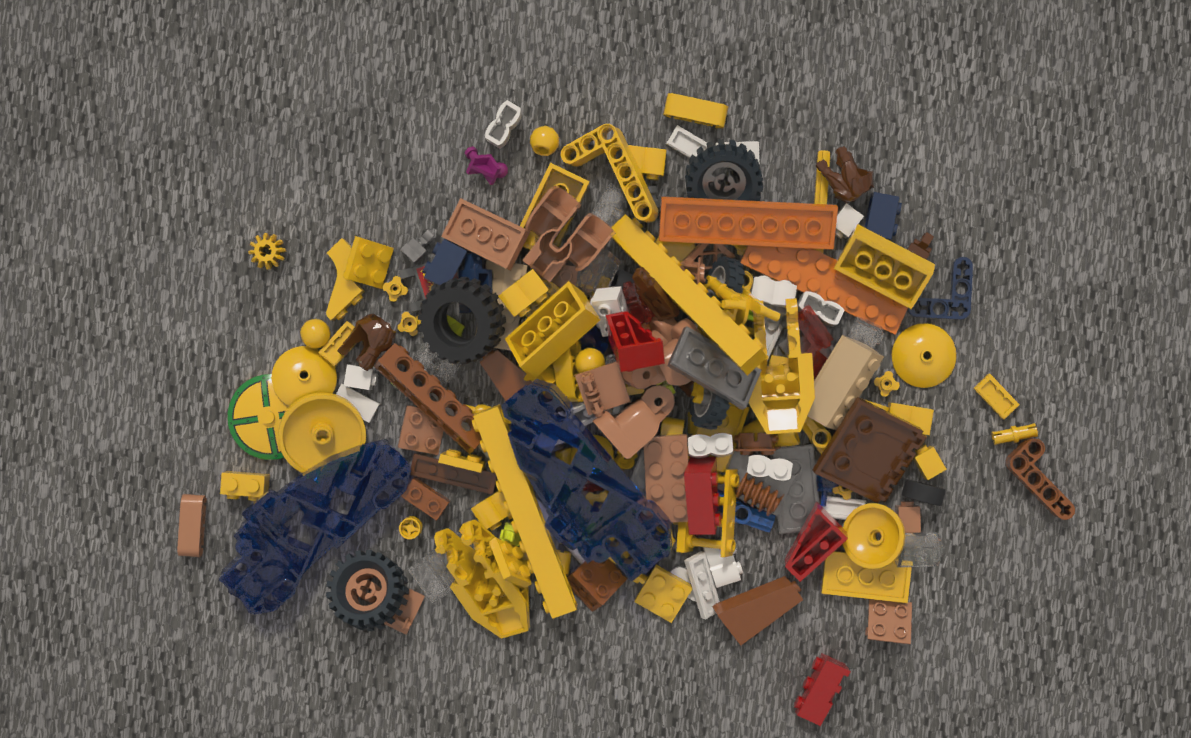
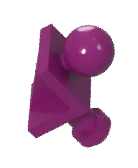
(486, 165)

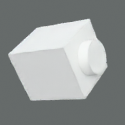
(847, 221)
(360, 378)

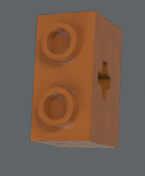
(426, 498)

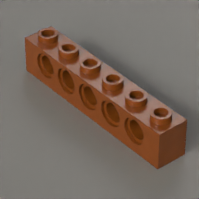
(420, 396)

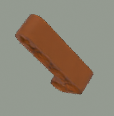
(1042, 482)

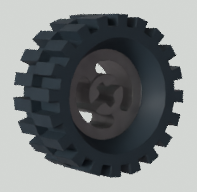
(709, 167)

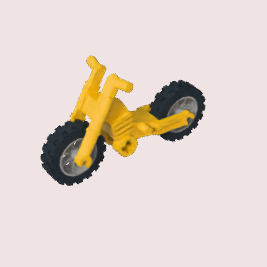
(726, 284)

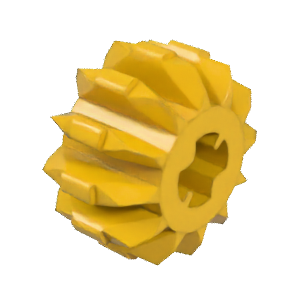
(267, 242)

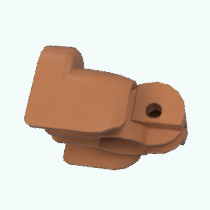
(548, 221)
(669, 333)
(636, 422)

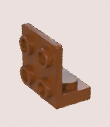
(595, 582)

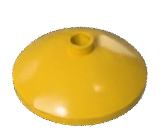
(909, 359)
(287, 371)
(863, 526)

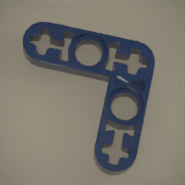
(955, 298)

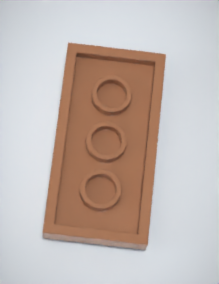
(485, 234)
(664, 474)

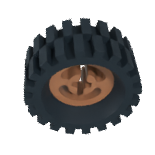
(352, 582)

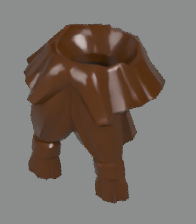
(852, 180)
(376, 338)

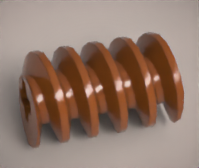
(758, 495)

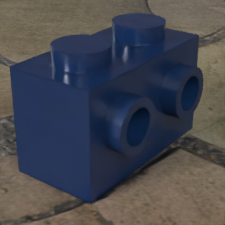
(445, 263)

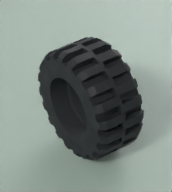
(441, 336)

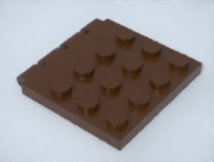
(869, 451)

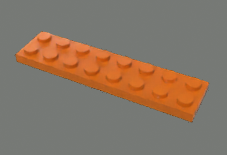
(747, 223)
(816, 273)

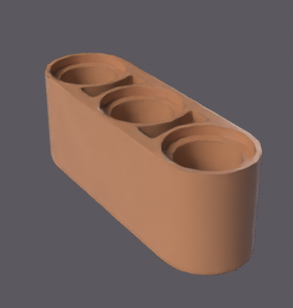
(191, 525)

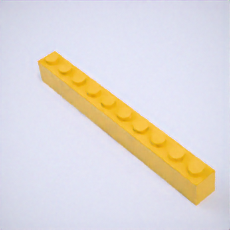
(688, 295)
(525, 512)

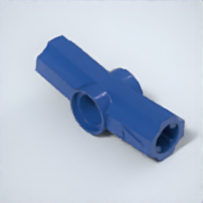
(754, 518)

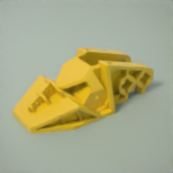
(785, 391)
(479, 583)

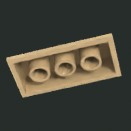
(501, 280)
(842, 380)

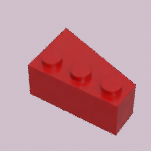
(633, 344)
(702, 496)
(814, 543)
(820, 689)

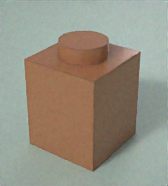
(909, 516)

